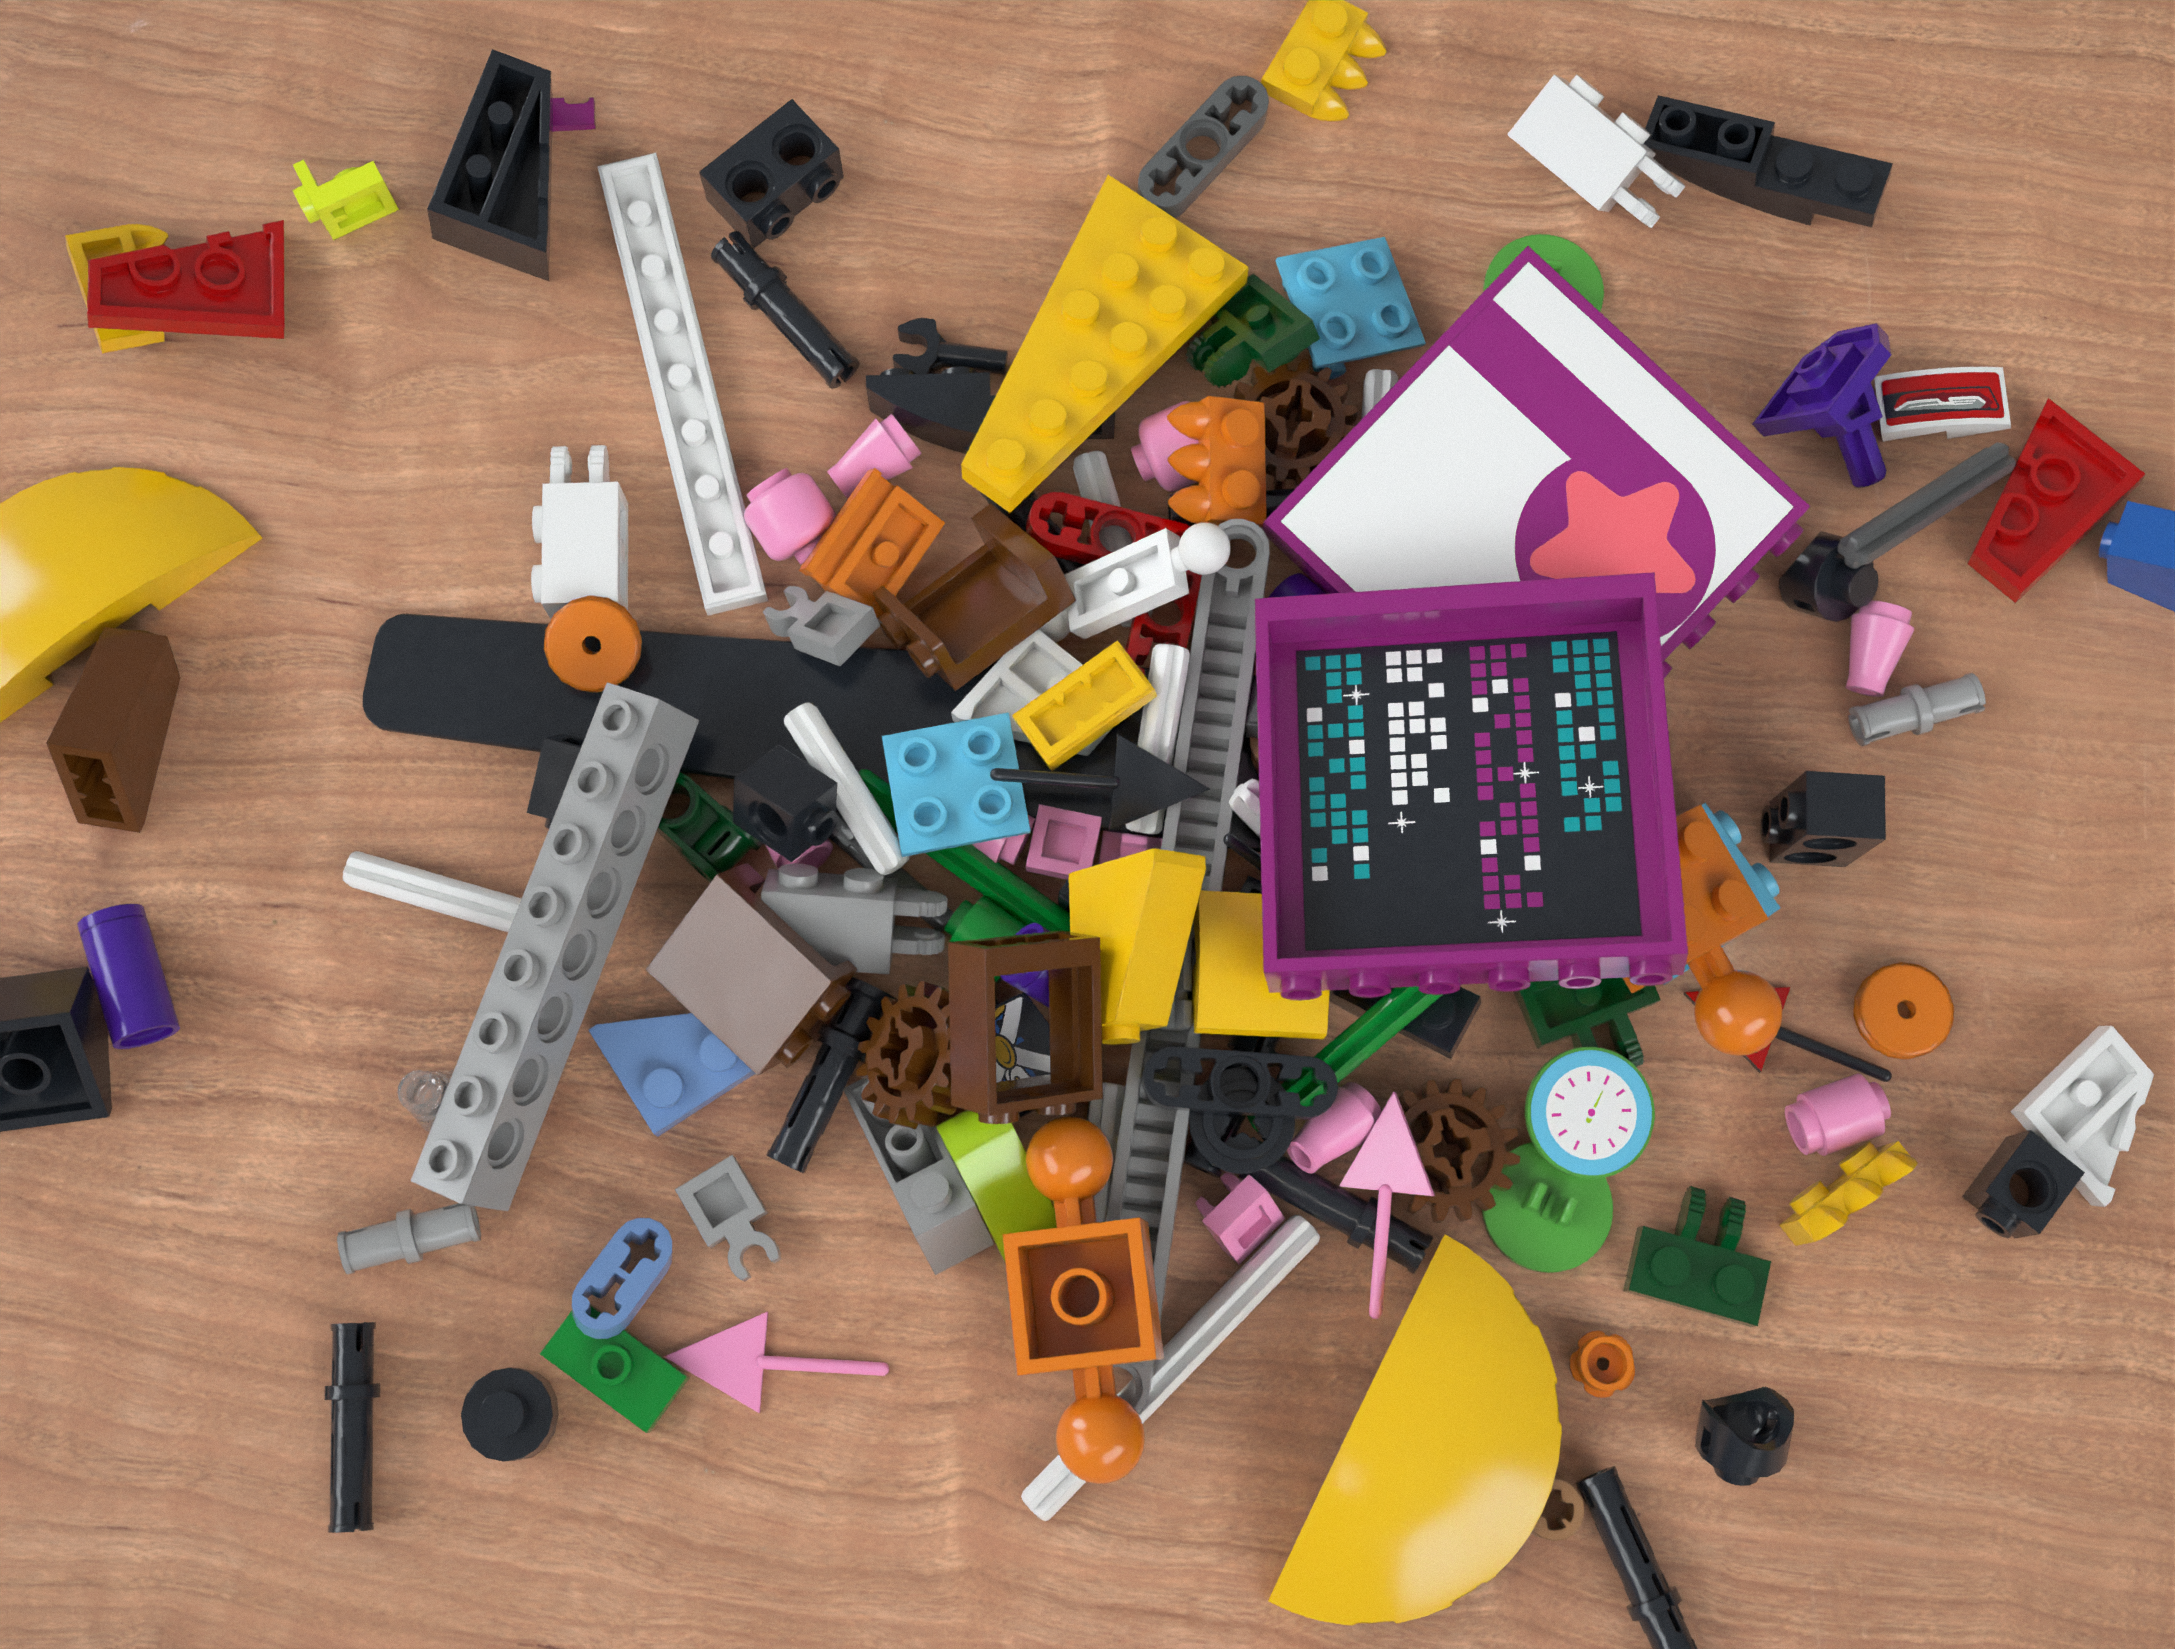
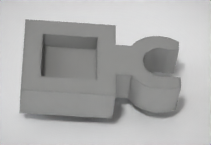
(824, 628)
(724, 1209)

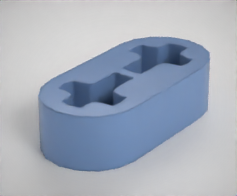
(611, 1267)

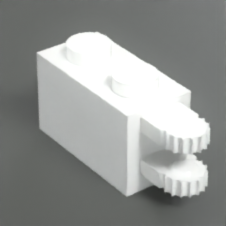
(1591, 148)
(580, 534)

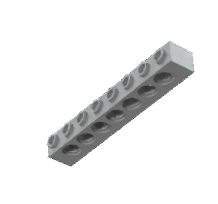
(555, 950)

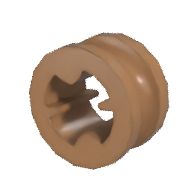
(1567, 1526)

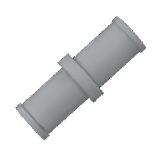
(1917, 709)
(408, 1236)

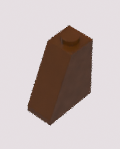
(116, 728)

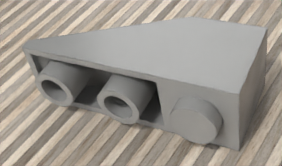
(924, 1186)

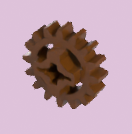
(1317, 428)
(909, 1057)
(1456, 1180)

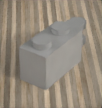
(853, 914)

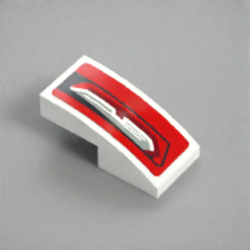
(1941, 400)

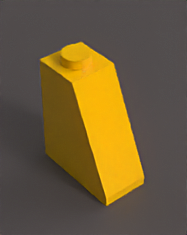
(1144, 922)

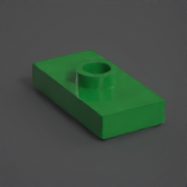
(617, 1371)

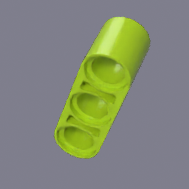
(996, 1176)

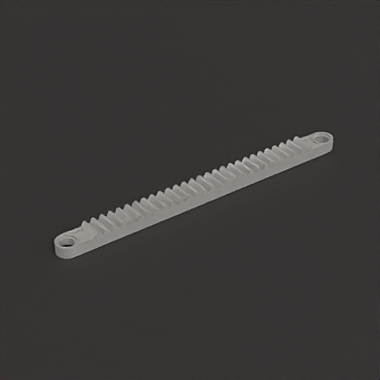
(1210, 751)

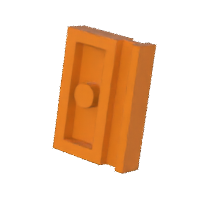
(872, 542)

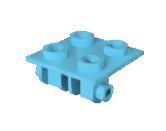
(1353, 302)
(946, 788)

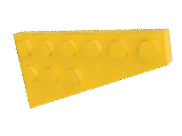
(1111, 319)

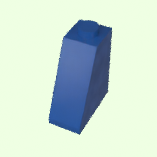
(2142, 553)

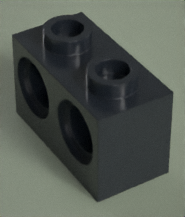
(761, 166)
(1825, 819)

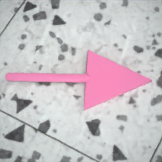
(1387, 1164)
(737, 1357)

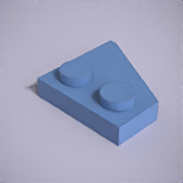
(669, 1066)

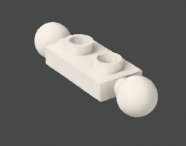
(1138, 579)

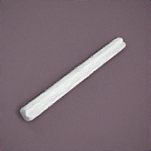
(1192, 1345)

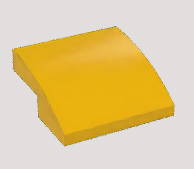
(1230, 979)

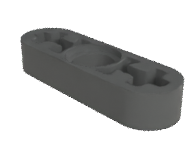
(1207, 122)

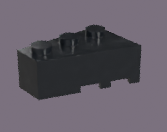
(500, 170)

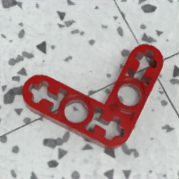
(1139, 525)

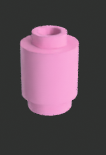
(1838, 1115)

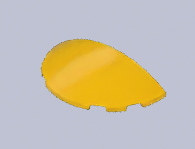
(94, 554)
(1438, 1461)

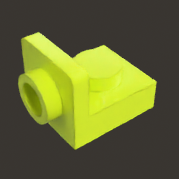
(345, 202)

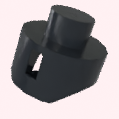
(1824, 585)
(510, 1414)
(1745, 1434)

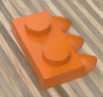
(1224, 461)

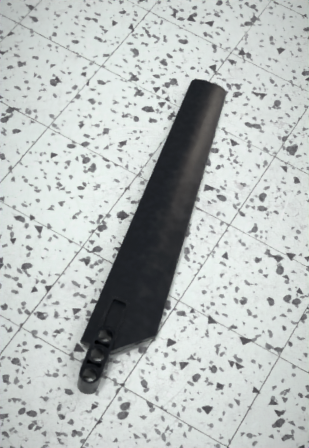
(496, 689)

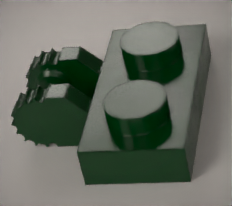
(1248, 327)
(1564, 1012)
(1698, 1274)

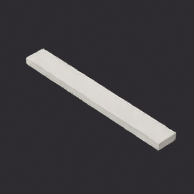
(682, 385)

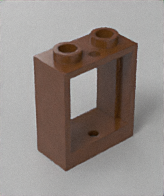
(1073, 1023)

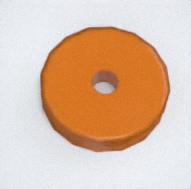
(574, 661)
(1927, 1001)

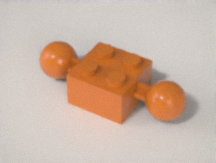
(1734, 1008)
(1083, 1299)

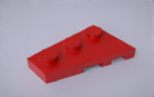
(196, 289)
(2050, 502)

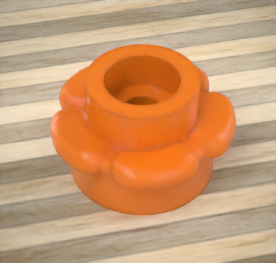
(1620, 1363)

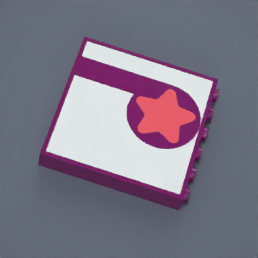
(1540, 455)

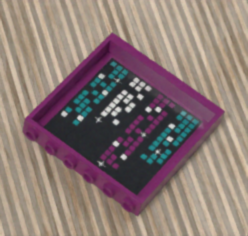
(1466, 788)

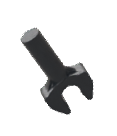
(943, 353)

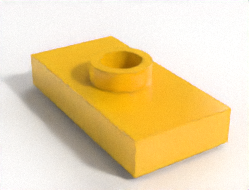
(1084, 705)

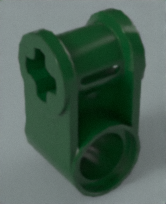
(706, 832)

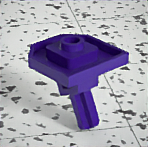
(1835, 397)

